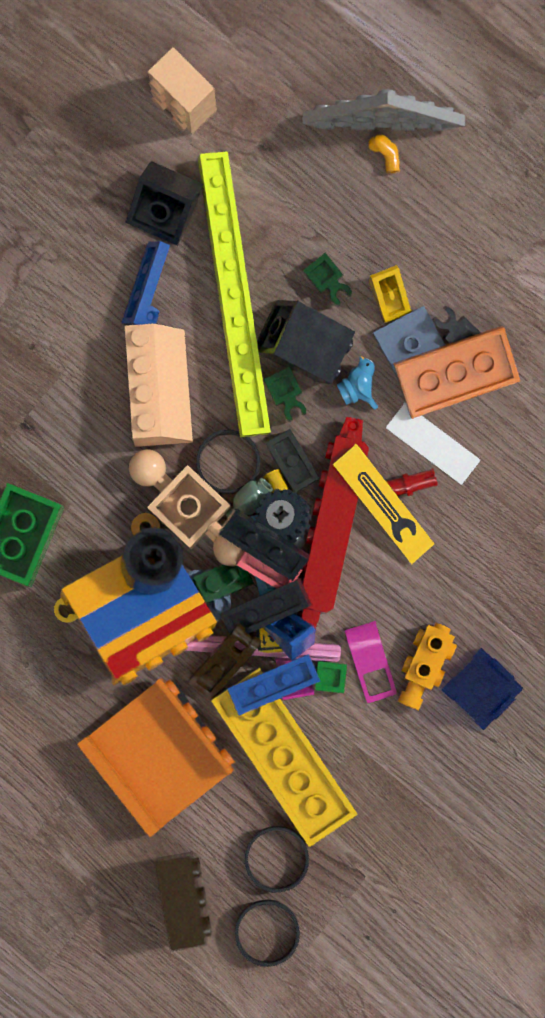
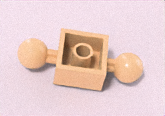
(185, 504)

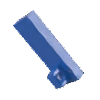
(139, 306)
(273, 684)

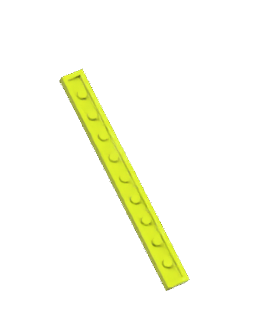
(234, 294)

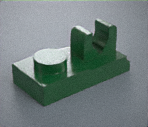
(221, 582)

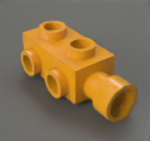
(426, 656)

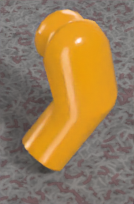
(388, 149)

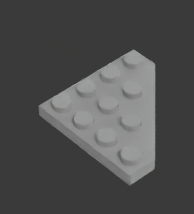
(384, 112)

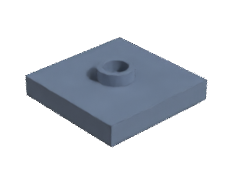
(408, 337)

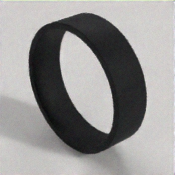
(226, 432)
(271, 889)
(267, 963)

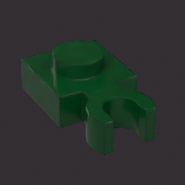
(325, 275)
(284, 389)

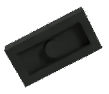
(292, 461)

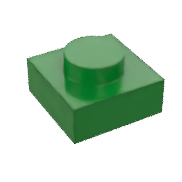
(331, 677)

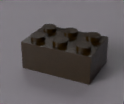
(183, 900)

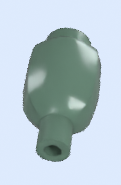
(249, 496)

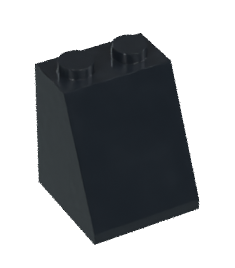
(305, 340)

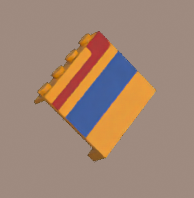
(135, 627)

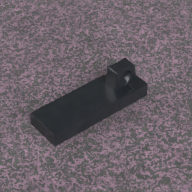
(264, 544)
(268, 607)

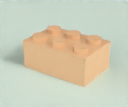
(182, 91)

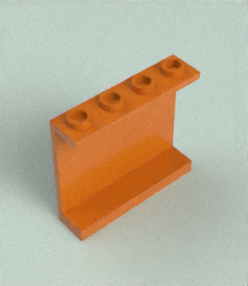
(157, 756)

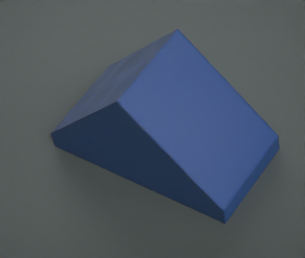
(292, 635)

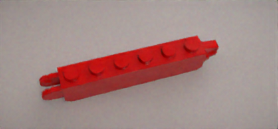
(332, 528)

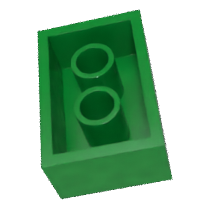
(25, 532)

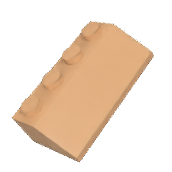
(158, 385)

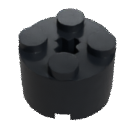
(166, 554)

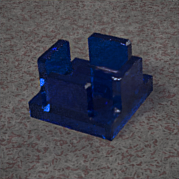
(482, 689)

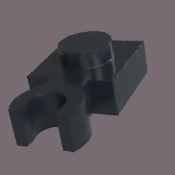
(456, 329)

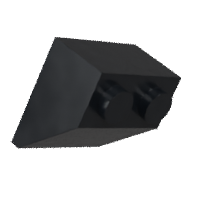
(163, 202)

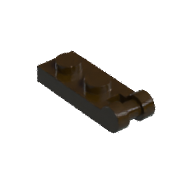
(224, 662)

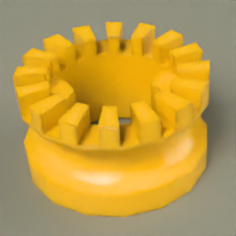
(71, 617)

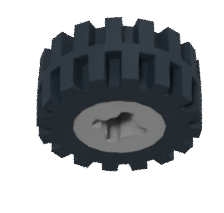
(294, 516)

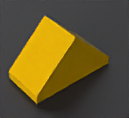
(390, 293)

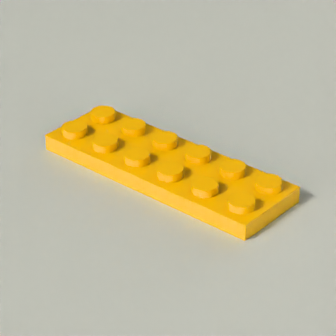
(288, 766)

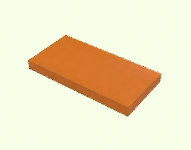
(457, 372)

